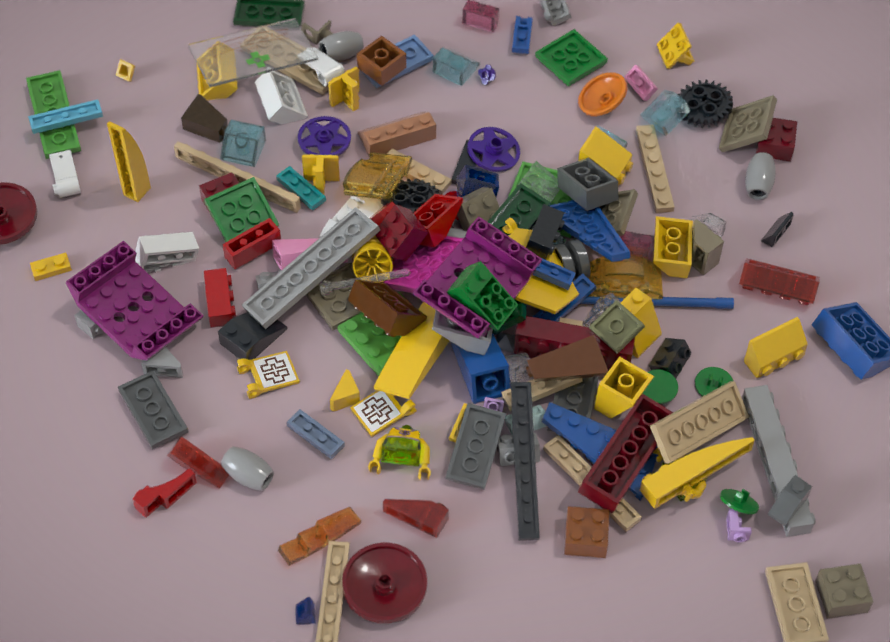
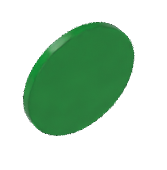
(711, 379)
(662, 387)
(739, 501)

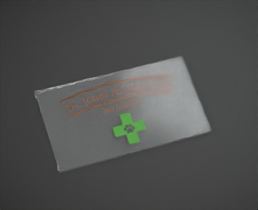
(252, 52)

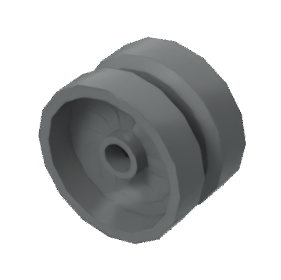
(574, 257)

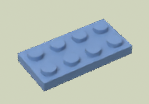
(416, 56)

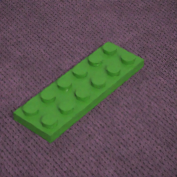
(49, 94)

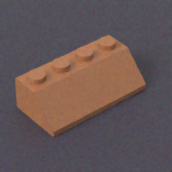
(399, 133)

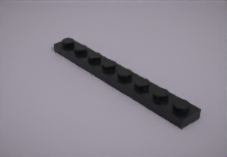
(524, 461)

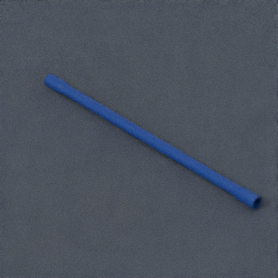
(718, 302)

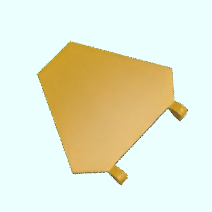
(540, 292)

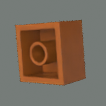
(381, 60)
(586, 532)

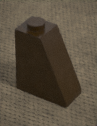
(204, 120)

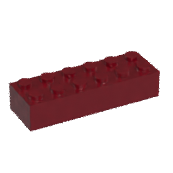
(541, 336)
(624, 455)

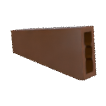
(572, 361)

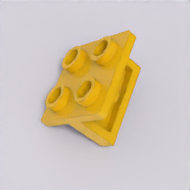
(675, 47)
(345, 89)
(321, 169)

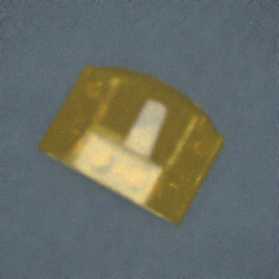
(376, 176)
(625, 276)

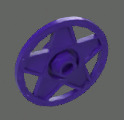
(324, 136)
(493, 149)

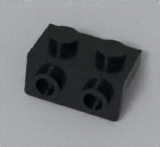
(671, 356)

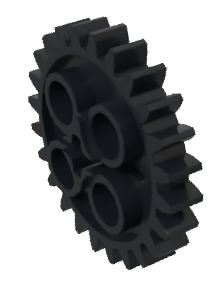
(707, 103)
(411, 194)

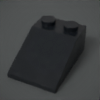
(247, 337)

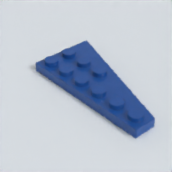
(593, 230)
(589, 437)

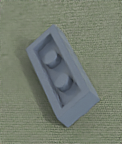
(315, 434)

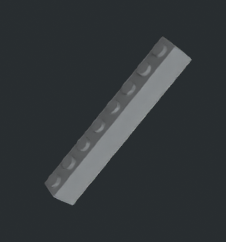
(775, 452)

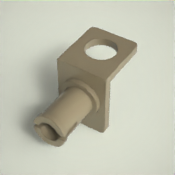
(318, 35)

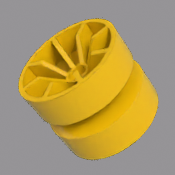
(371, 259)

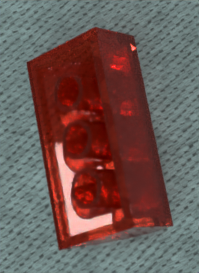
(779, 281)

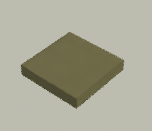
(616, 326)

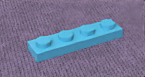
(65, 116)

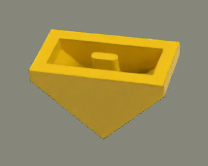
(345, 394)

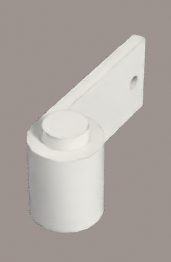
(326, 67)
(64, 174)

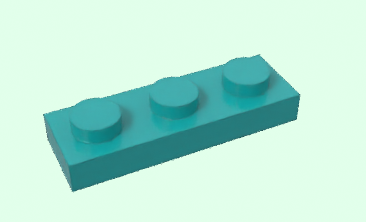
(301, 187)

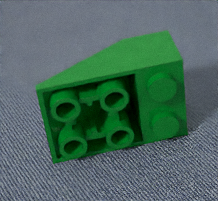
(483, 295)

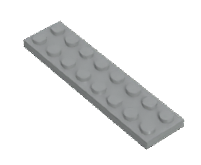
(310, 267)

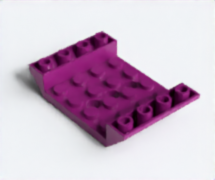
(502, 256)
(117, 282)

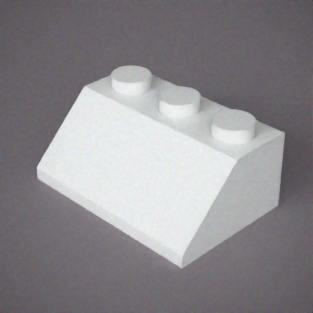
(280, 98)

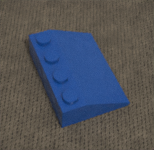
(855, 338)

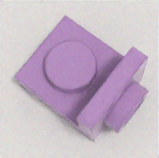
(734, 527)

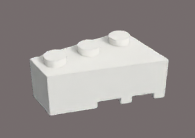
(166, 250)

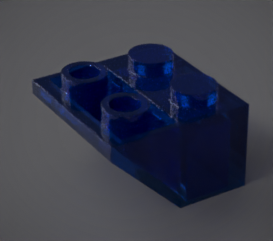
(474, 178)

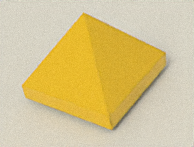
(125, 70)

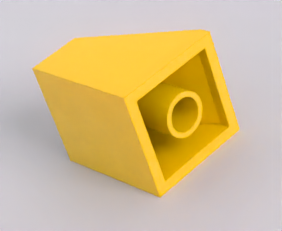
(607, 154)
(643, 309)
(621, 388)

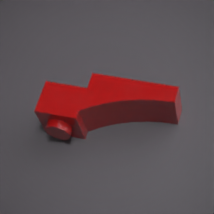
(166, 494)

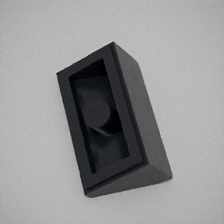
(778, 229)

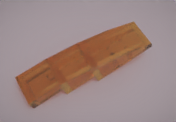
(317, 537)

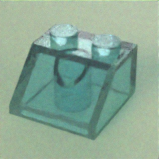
(454, 65)
(666, 111)
(243, 143)

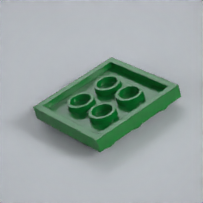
(571, 57)
(239, 208)

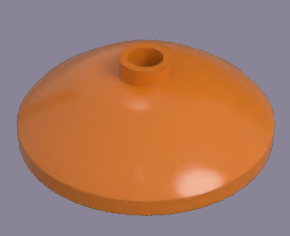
(602, 94)

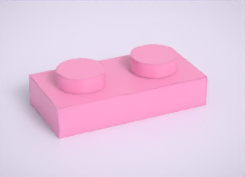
(641, 83)

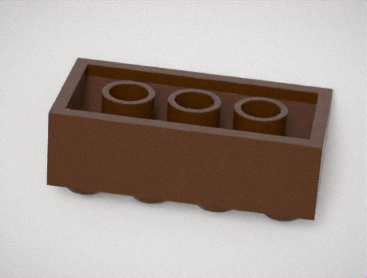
(385, 307)

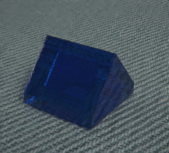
(305, 611)

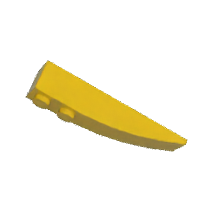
(129, 163)
(691, 469)

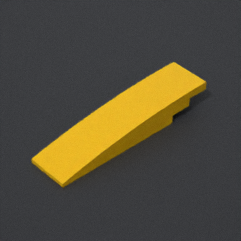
(412, 358)

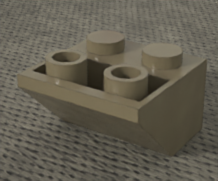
(705, 248)

